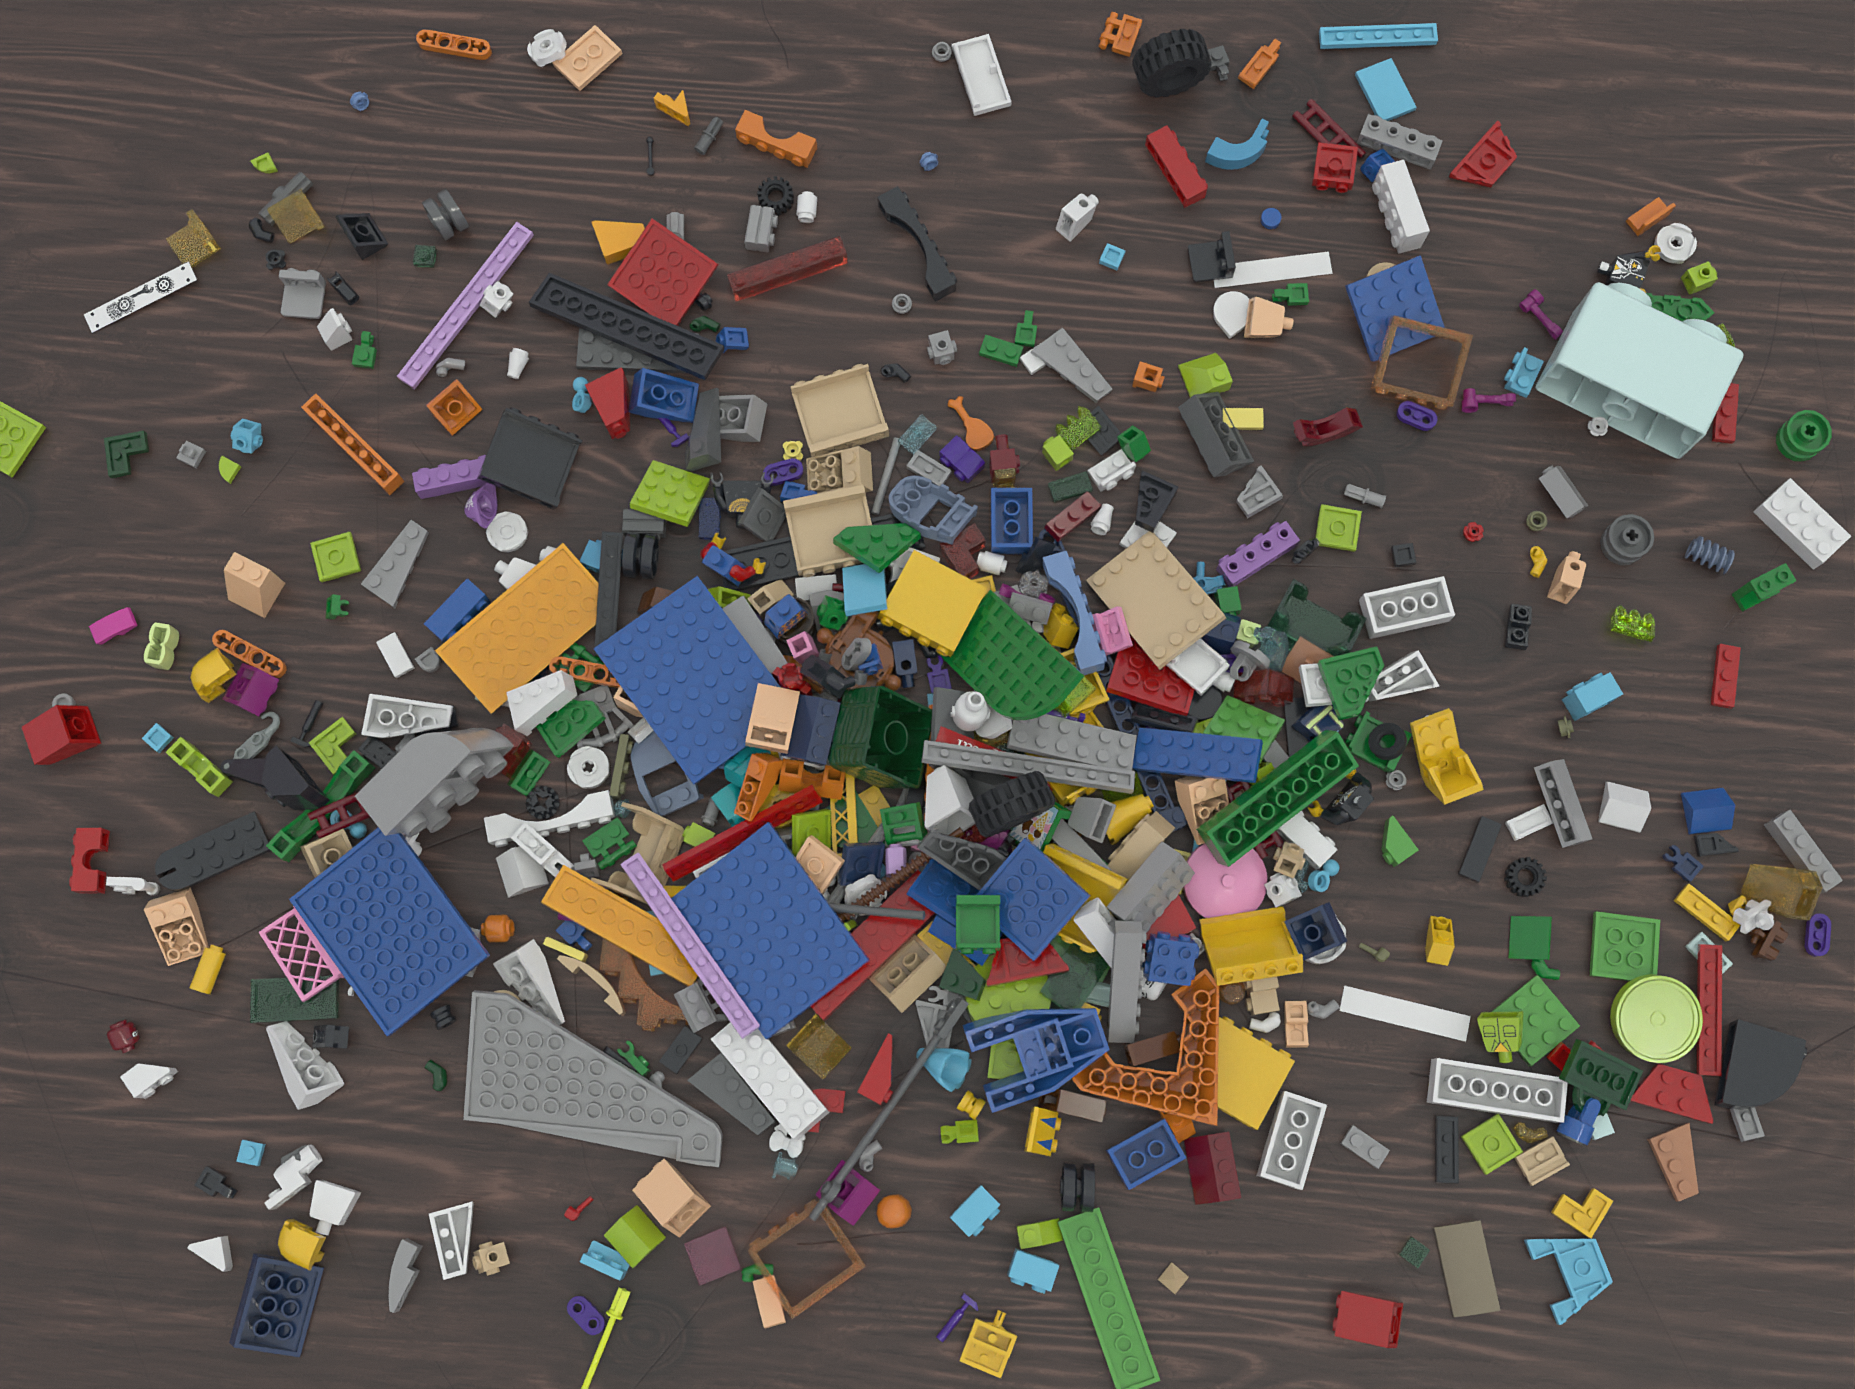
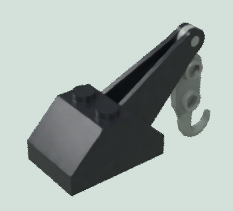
(277, 773)

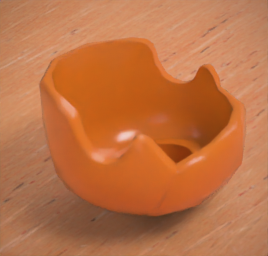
(893, 1211)

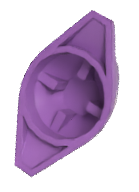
(482, 505)

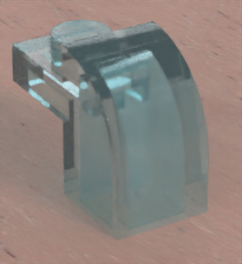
(1273, 645)

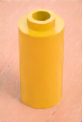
(208, 969)

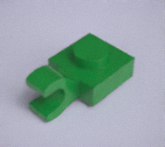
(1294, 294)
(1026, 332)
(365, 355)
(638, 1063)

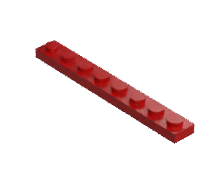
(734, 836)

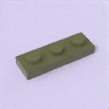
(621, 767)

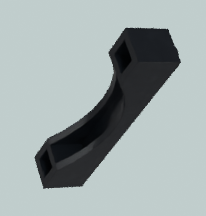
(897, 211)

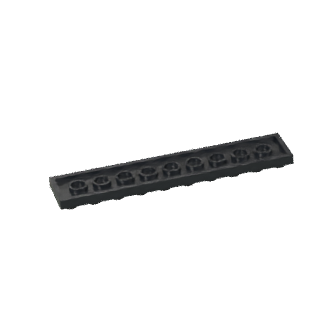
(627, 326)
(781, 559)

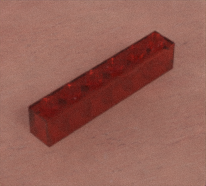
(787, 268)

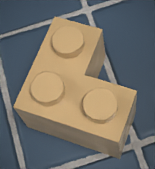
(1262, 995)

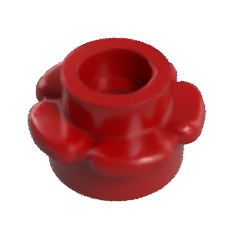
(1473, 536)

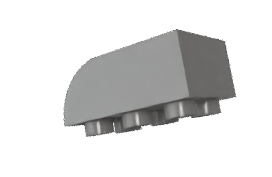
(431, 777)

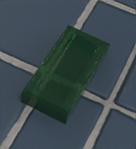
(1070, 487)

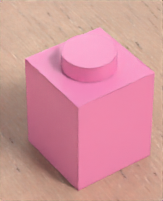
(802, 647)

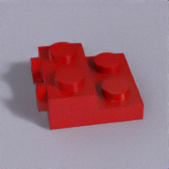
(1334, 167)

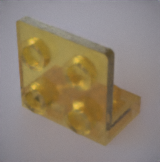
(295, 216)
(193, 241)
(819, 1046)

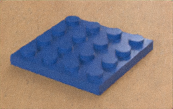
(1398, 292)
(938, 888)
(1034, 898)

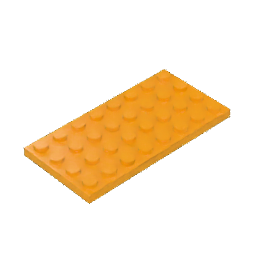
(524, 628)

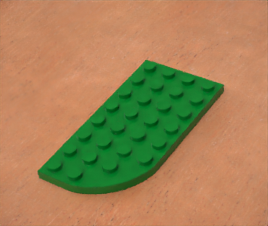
(1012, 663)

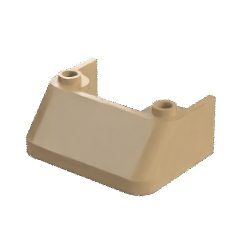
(657, 845)

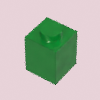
(1134, 443)
(1228, 600)

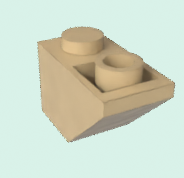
(768, 596)

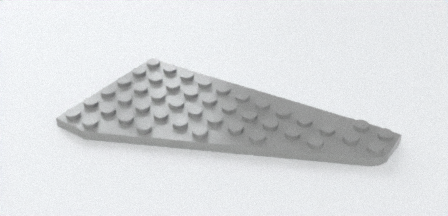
(555, 1083)

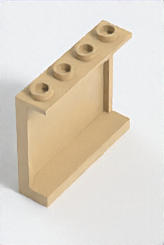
(839, 410)
(815, 523)

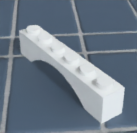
(593, 808)

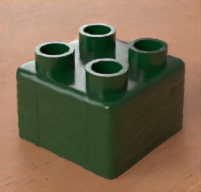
(880, 737)

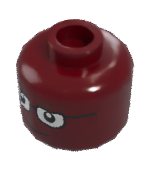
(123, 1036)

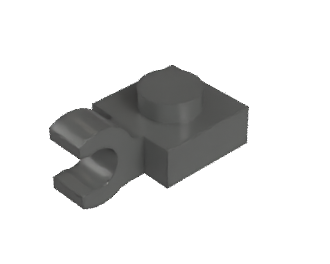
(1219, 62)

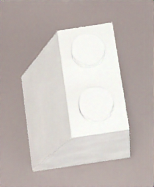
(947, 801)

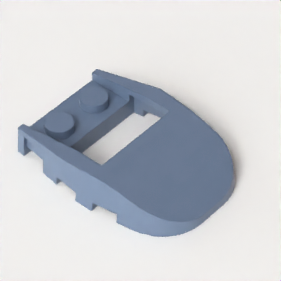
(917, 496)
(651, 756)

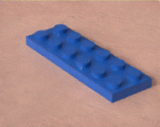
(1197, 755)

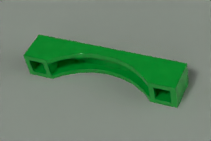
(344, 782)

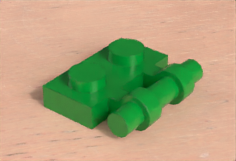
(580, 652)
(605, 839)

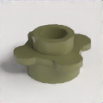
(1565, 727)

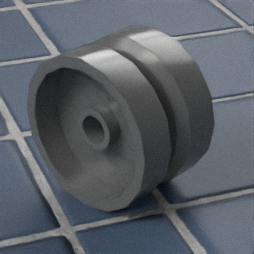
(445, 214)
(1627, 539)

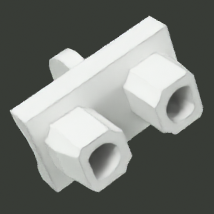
(1754, 916)

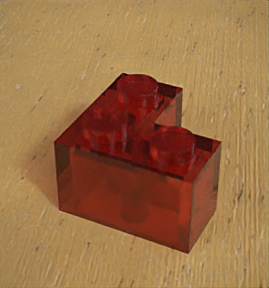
(960, 552)
(1266, 687)
(517, 753)

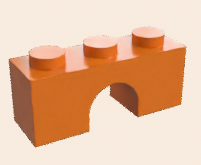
(795, 778)

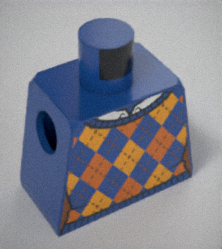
(784, 615)

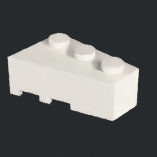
(1403, 677)
(539, 699)
(452, 1238)

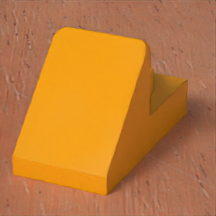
(675, 109)

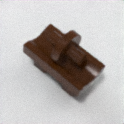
(1764, 938)

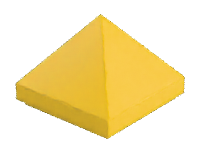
(1740, 902)

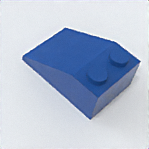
(671, 396)

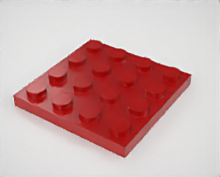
(663, 274)
(1140, 680)

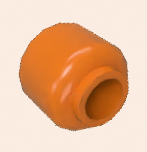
(497, 928)

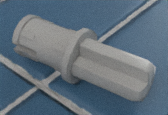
(1364, 495)

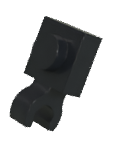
(213, 1182)

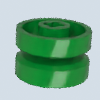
(1803, 435)

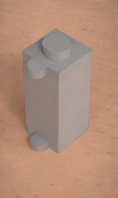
(1563, 491)

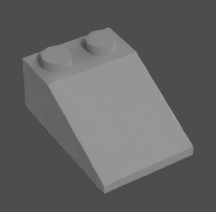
(741, 417)

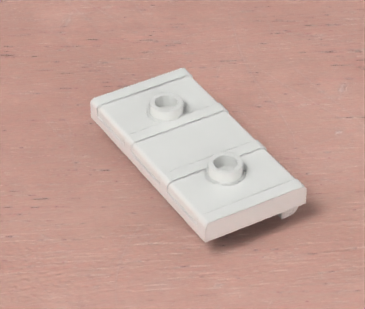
(981, 74)
(1199, 666)

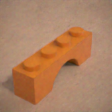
(797, 149)

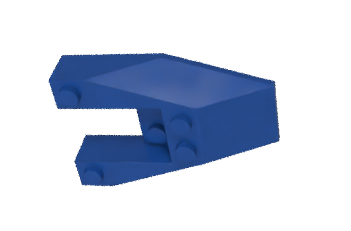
(1050, 1045)

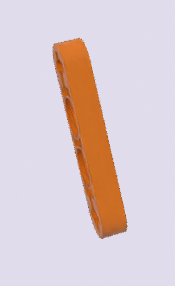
(455, 41)
(249, 653)
(588, 675)

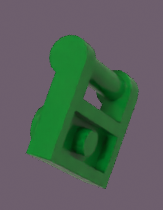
(903, 816)

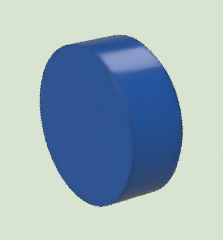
(1270, 218)

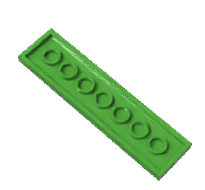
(1108, 1300)

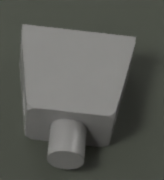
(1091, 817)

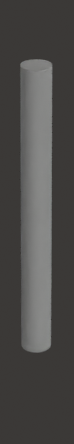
(886, 477)

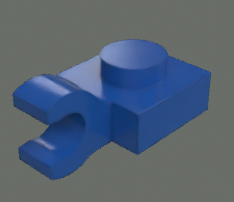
(794, 490)
(574, 933)

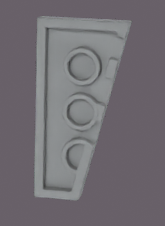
(1067, 359)
(392, 570)

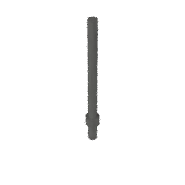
(878, 911)

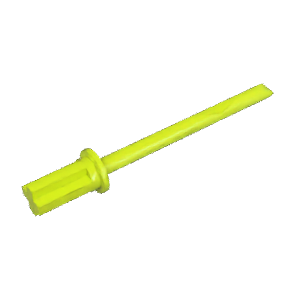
(615, 1313)

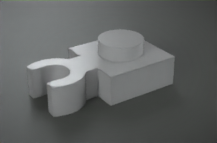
(943, 995)

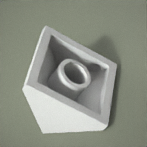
(1624, 807)
(520, 872)

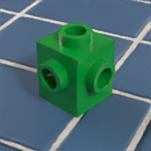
(831, 613)

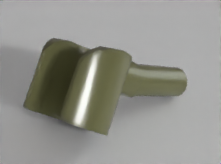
(1380, 955)

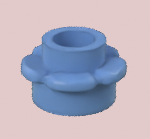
(359, 101)
(929, 161)

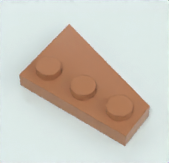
(1676, 1159)

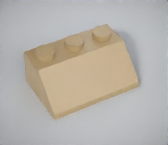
(908, 973)

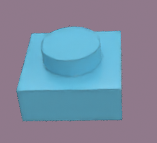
(1112, 256)
(157, 738)
(250, 1152)

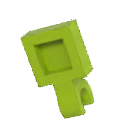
(964, 1131)

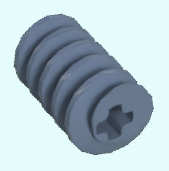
(1710, 553)

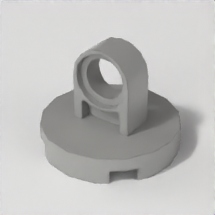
(1248, 659)

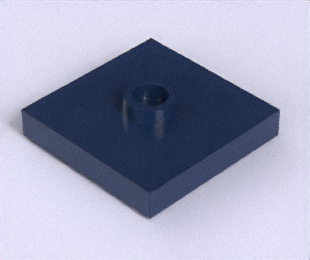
(860, 861)

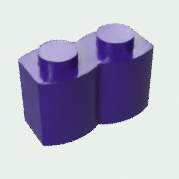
(961, 459)

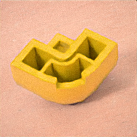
(210, 674)
(300, 1244)

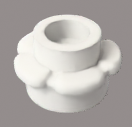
(1601, 422)

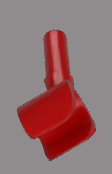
(572, 1213)

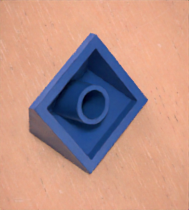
(1708, 810)

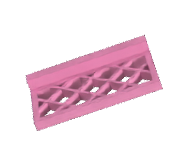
(318, 947)

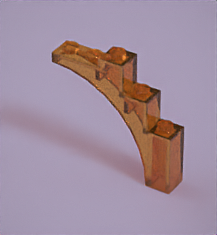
(633, 987)

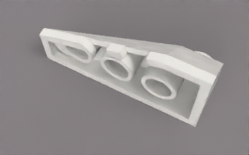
(399, 716)
(530, 976)
(303, 1070)

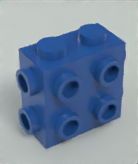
(1170, 958)

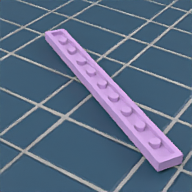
(464, 306)
(690, 945)

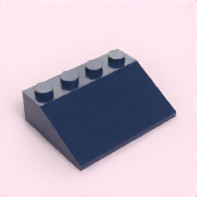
(275, 1306)

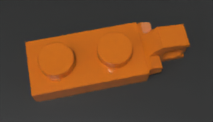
(1260, 64)

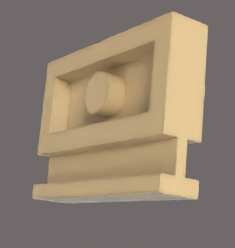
(1541, 1161)

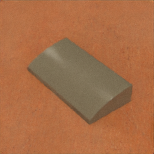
(1466, 1268)

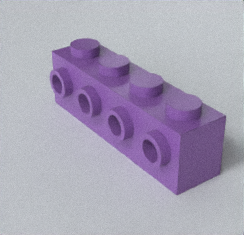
(448, 478)
(1257, 554)

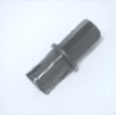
(708, 135)

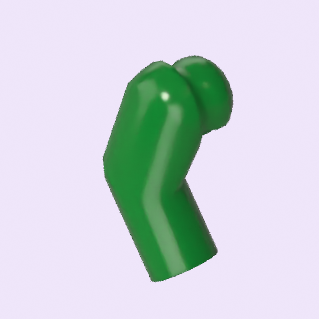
(1543, 971)
(752, 1269)

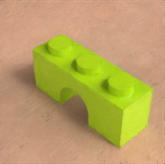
(199, 766)

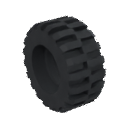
(1171, 63)
(1011, 803)

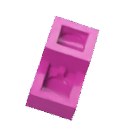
(112, 625)

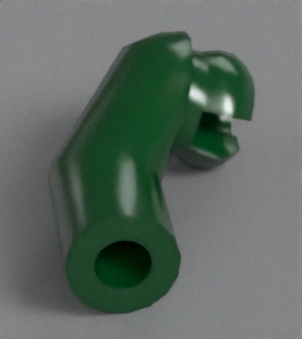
(703, 323)
(439, 1075)

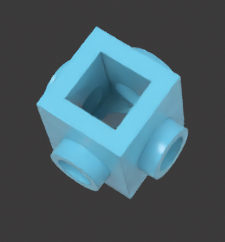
(246, 436)

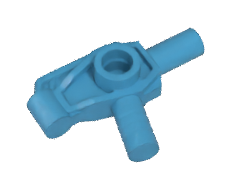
(1208, 584)

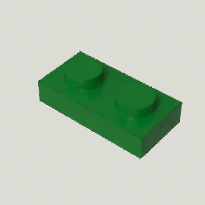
(1001, 350)

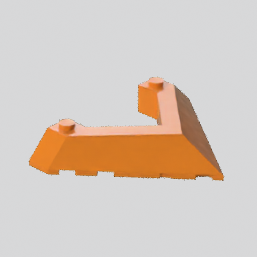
(1184, 1093)

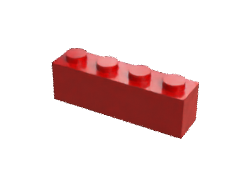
(1176, 166)

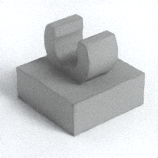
(191, 454)
(587, 867)

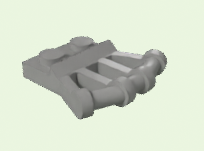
(604, 699)
(697, 1007)

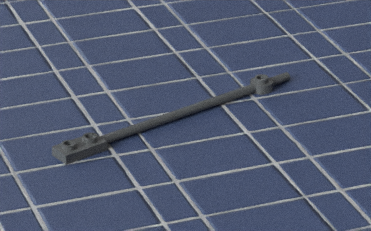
(942, 1028)

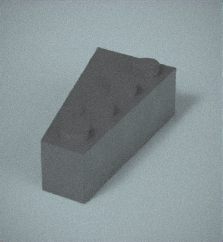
(731, 1092)

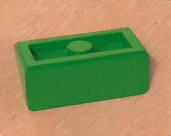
(528, 772)

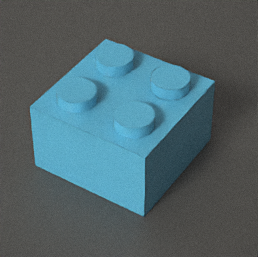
(1591, 695)
(975, 1211)
(1032, 1270)

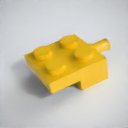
(989, 1346)

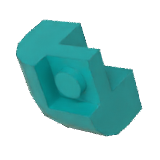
(726, 802)

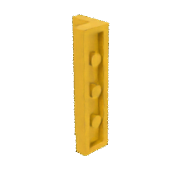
(851, 815)

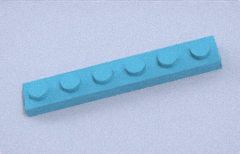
(1378, 36)

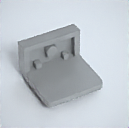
(302, 293)

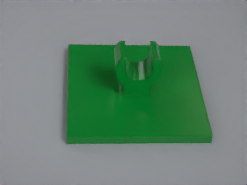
(1530, 937)

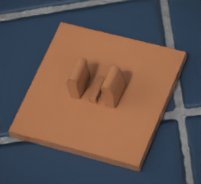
(1303, 653)

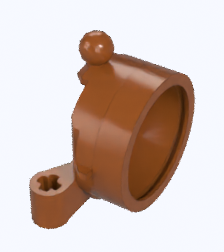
(859, 627)

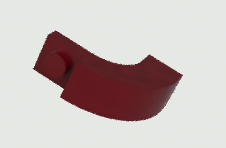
(1327, 428)

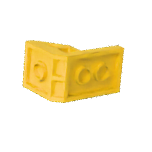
(1441, 760)

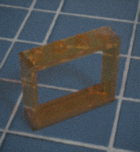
(1403, 393)
(776, 1232)

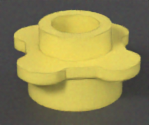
(792, 445)

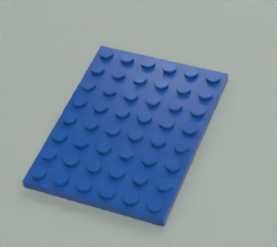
(689, 677)
(389, 928)
(770, 929)

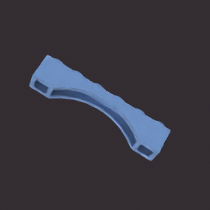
(1061, 576)

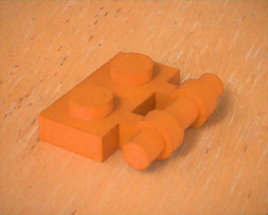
(1126, 35)

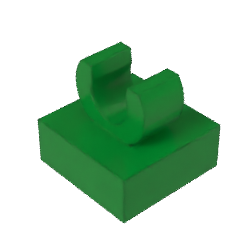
(333, 607)

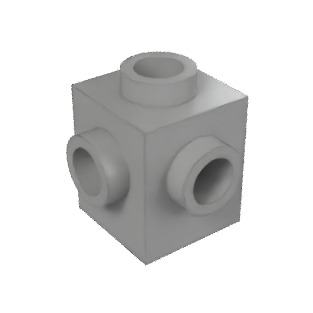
(941, 348)

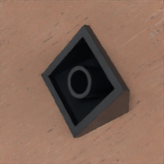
(362, 233)

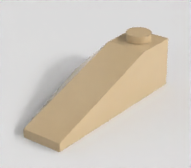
(326, 851)

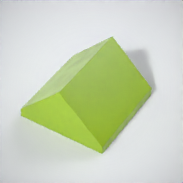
(634, 1236)

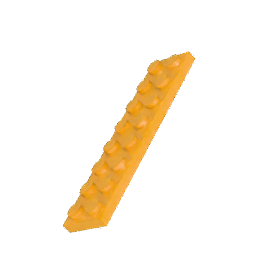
(617, 923)

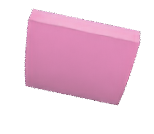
(1112, 630)

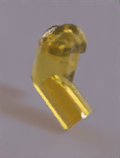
(1529, 1135)

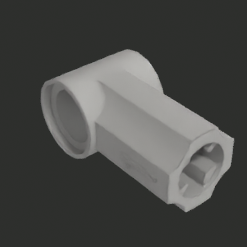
(675, 224)

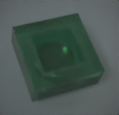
(424, 256)
(1414, 1252)

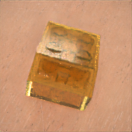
(1790, 890)

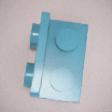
(1523, 374)
(605, 1260)

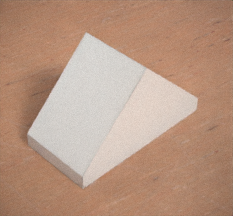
(214, 1251)

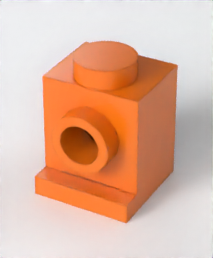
(1148, 371)

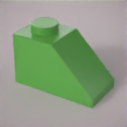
(1396, 843)

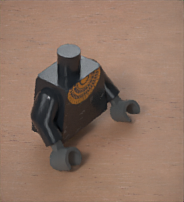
(735, 495)
(828, 678)

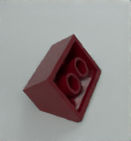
(1212, 1168)

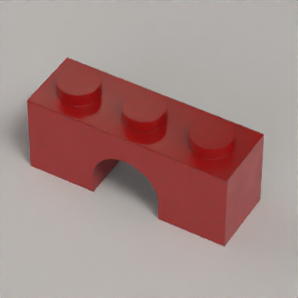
(87, 843)

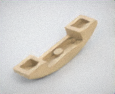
(612, 1000)

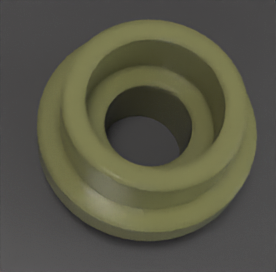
(1541, 517)

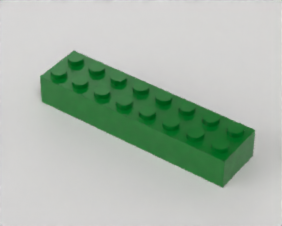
(1277, 797)

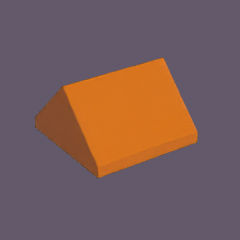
(454, 407)

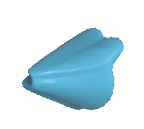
(948, 1066)

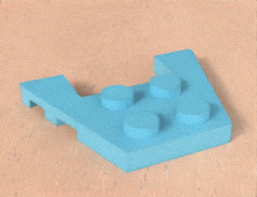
(1580, 1267)

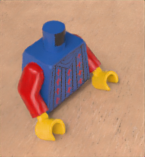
(726, 565)

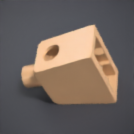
(1265, 319)
(1567, 578)

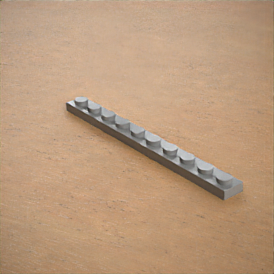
(1018, 764)

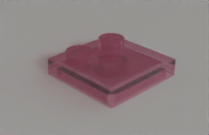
(712, 1256)

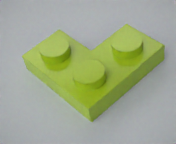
(328, 743)

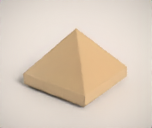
(1173, 1278)

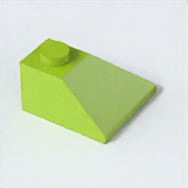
(1206, 375)

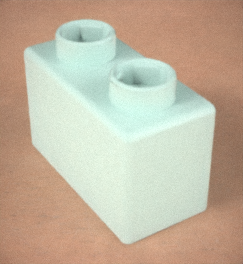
(1641, 368)

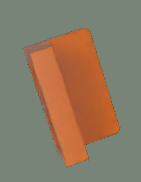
(1649, 216)

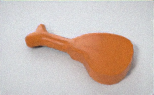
(978, 432)

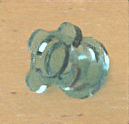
(784, 1167)

